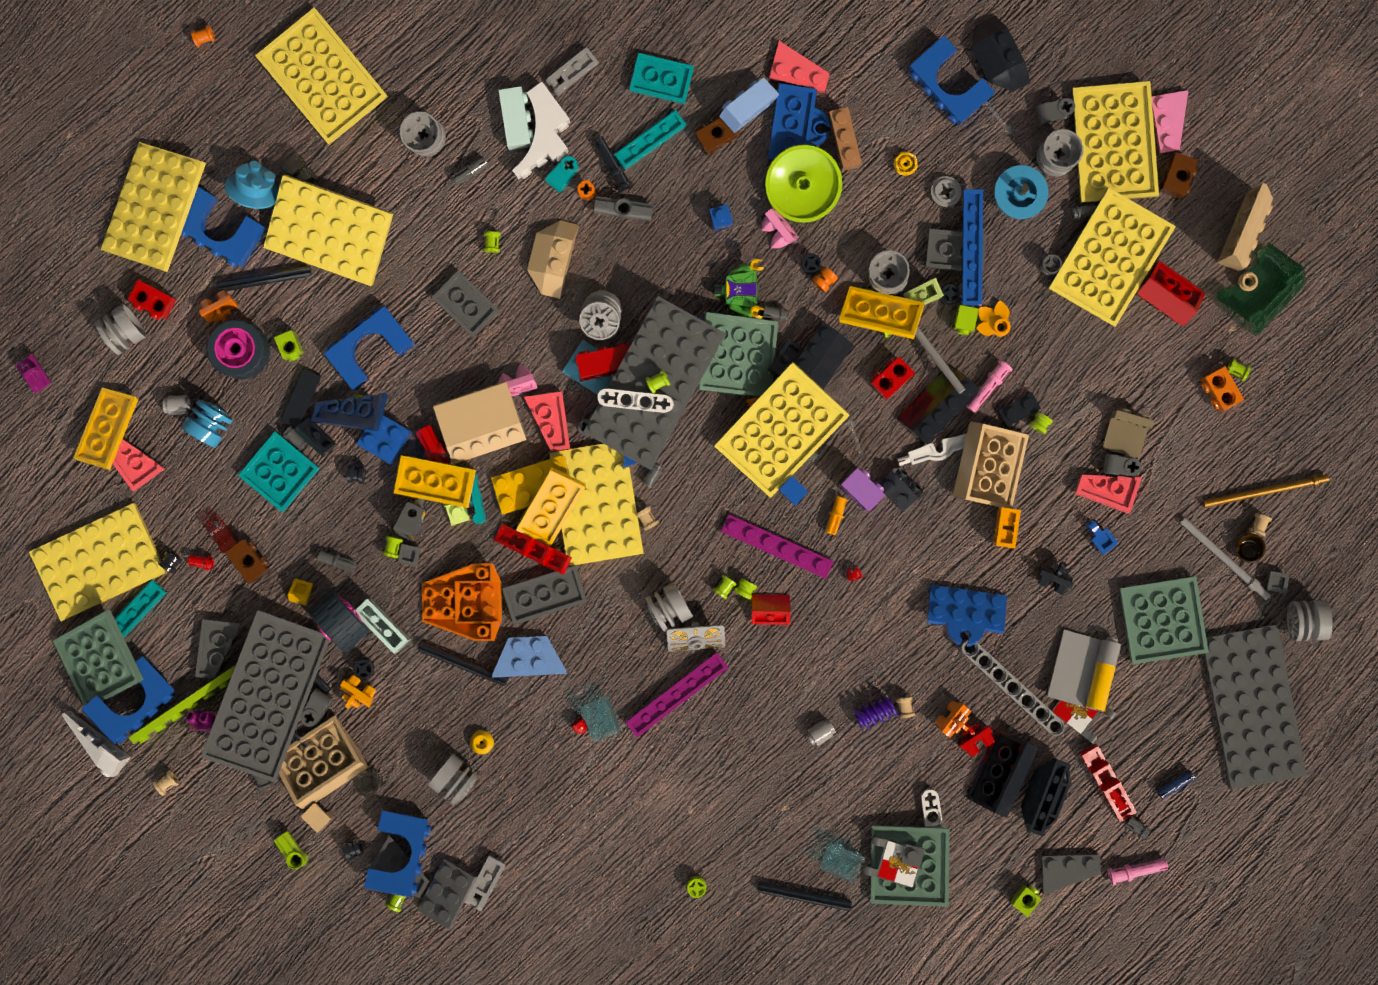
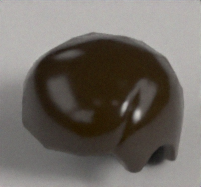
(1250, 548)

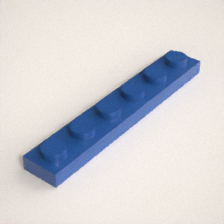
(972, 247)

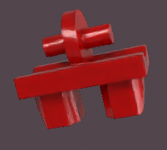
(983, 734)

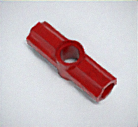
(433, 447)

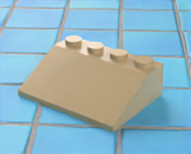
(1246, 228)
(479, 422)
(990, 465)
(330, 766)

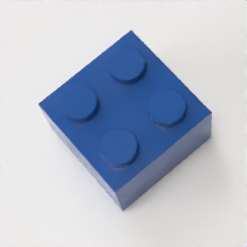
(387, 441)

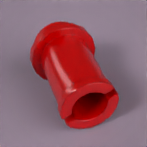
(201, 562)

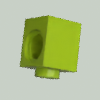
(965, 319)
(283, 339)
(1026, 908)

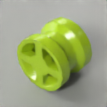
(1040, 423)
(745, 588)
(697, 890)

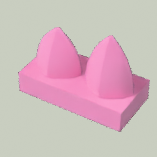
(785, 233)
(523, 383)

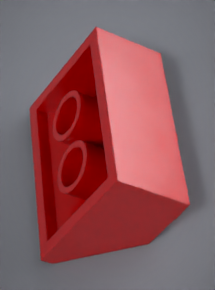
(1171, 293)

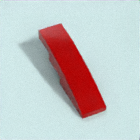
(532, 549)
(1108, 782)

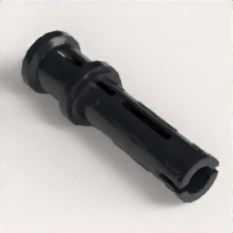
(617, 172)

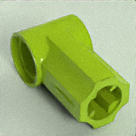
(289, 848)

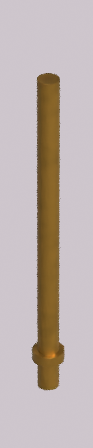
(1314, 480)

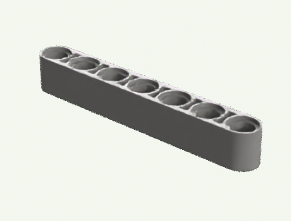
(1018, 693)

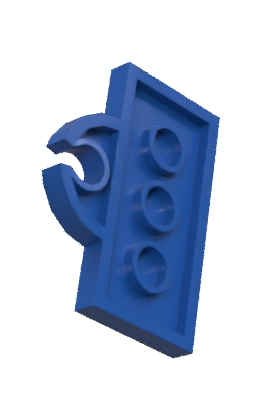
(796, 119)
(966, 612)

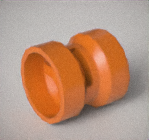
(824, 279)

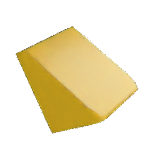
(300, 592)

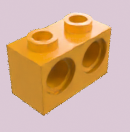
(1006, 527)

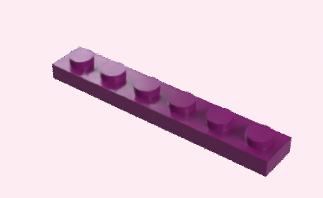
(777, 546)
(677, 694)

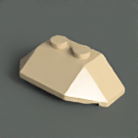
(552, 257)

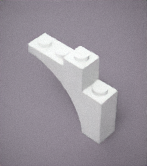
(546, 143)

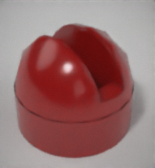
(854, 575)
(579, 726)

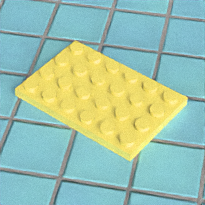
(321, 76)
(1116, 141)
(153, 206)
(328, 230)
(1111, 257)
(782, 429)
(604, 517)
(97, 562)

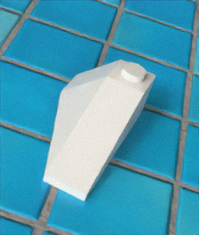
(100, 749)

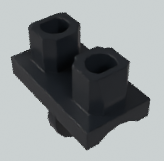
(1058, 574)

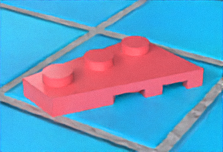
(797, 70)
(551, 419)
(135, 465)
(1110, 491)

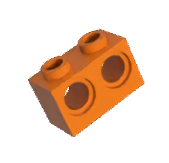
(1226, 386)

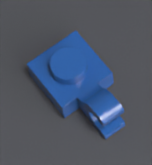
(1102, 539)

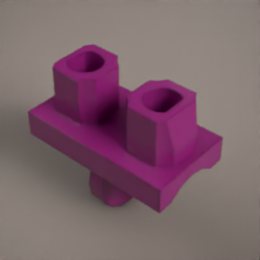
(33, 373)
(200, 720)

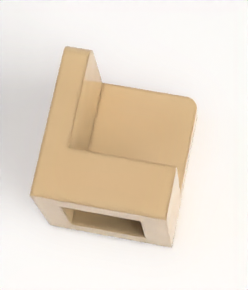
(316, 817)

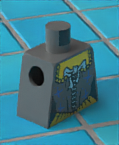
(407, 526)

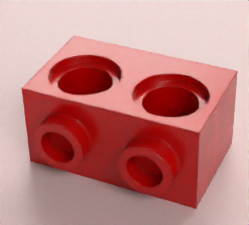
(153, 296)
(895, 381)

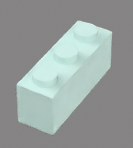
(516, 118)
(382, 625)

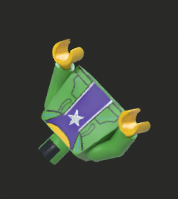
(742, 289)

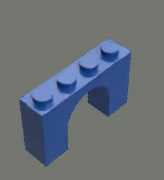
(956, 106)
(235, 249)
(343, 353)
(116, 726)
(401, 882)

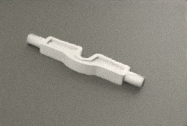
(929, 452)

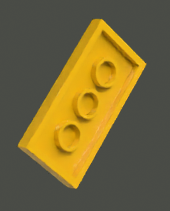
(881, 312)
(105, 428)
(434, 481)
(519, 486)
(550, 506)

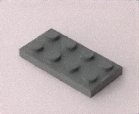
(544, 595)

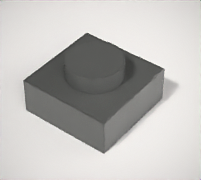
(409, 555)
(1277, 582)
(912, 855)

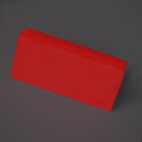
(771, 609)

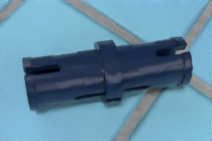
(1175, 784)

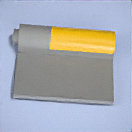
(1084, 670)

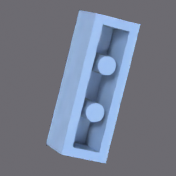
(748, 104)

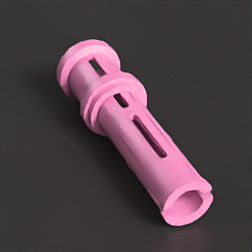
(994, 378)
(1129, 872)

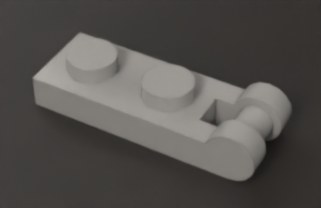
(572, 71)
(485, 882)

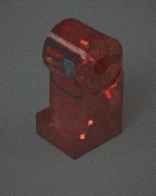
(221, 534)

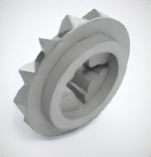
(948, 183)

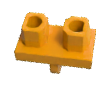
(364, 697)

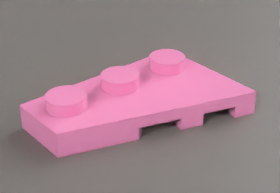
(1169, 120)

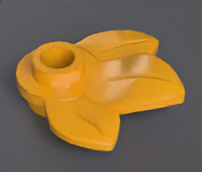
(992, 317)

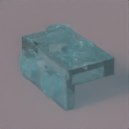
(600, 719)
(841, 862)

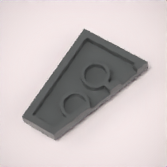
(214, 645)
(393, 859)
(1067, 869)

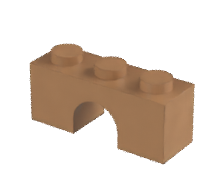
(845, 138)

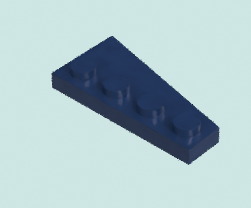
(353, 412)

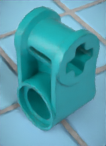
(559, 176)

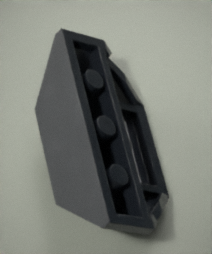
(999, 55)
(1045, 796)

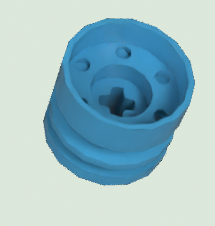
(207, 423)

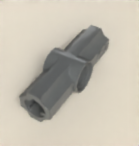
(636, 210)

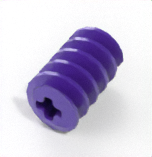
(874, 712)

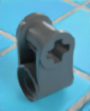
(1052, 111)
(1118, 465)
(317, 705)

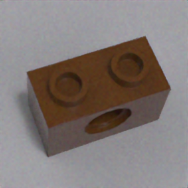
(708, 141)
(1171, 184)
(237, 556)

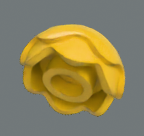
(911, 162)
(487, 739)

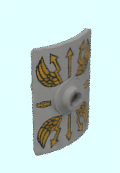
(696, 637)

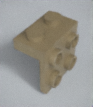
(1127, 432)

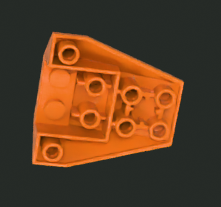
(465, 602)

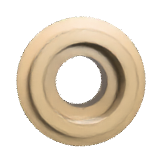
(1253, 281)

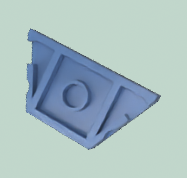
(528, 657)

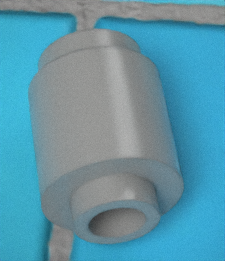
(177, 405)
(820, 732)

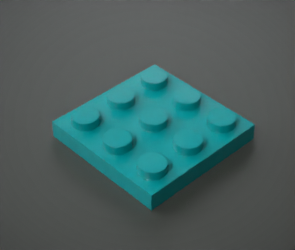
(279, 471)

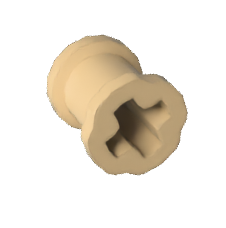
(647, 518)
(1260, 524)
(905, 707)
(166, 782)

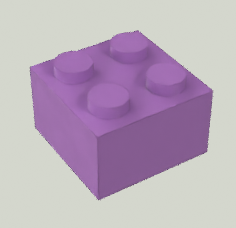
(862, 489)

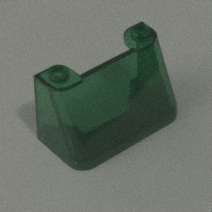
(1278, 283)

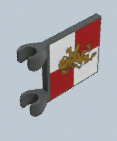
(1079, 717)
(890, 864)

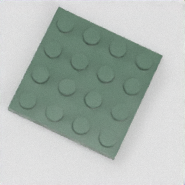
(742, 357)
(1163, 620)
(98, 658)
(932, 879)

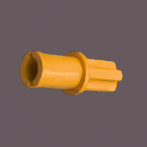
(836, 515)

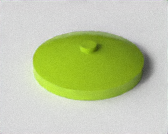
(803, 183)

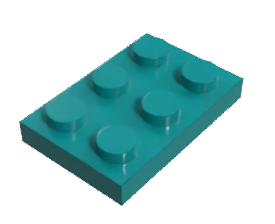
(661, 78)

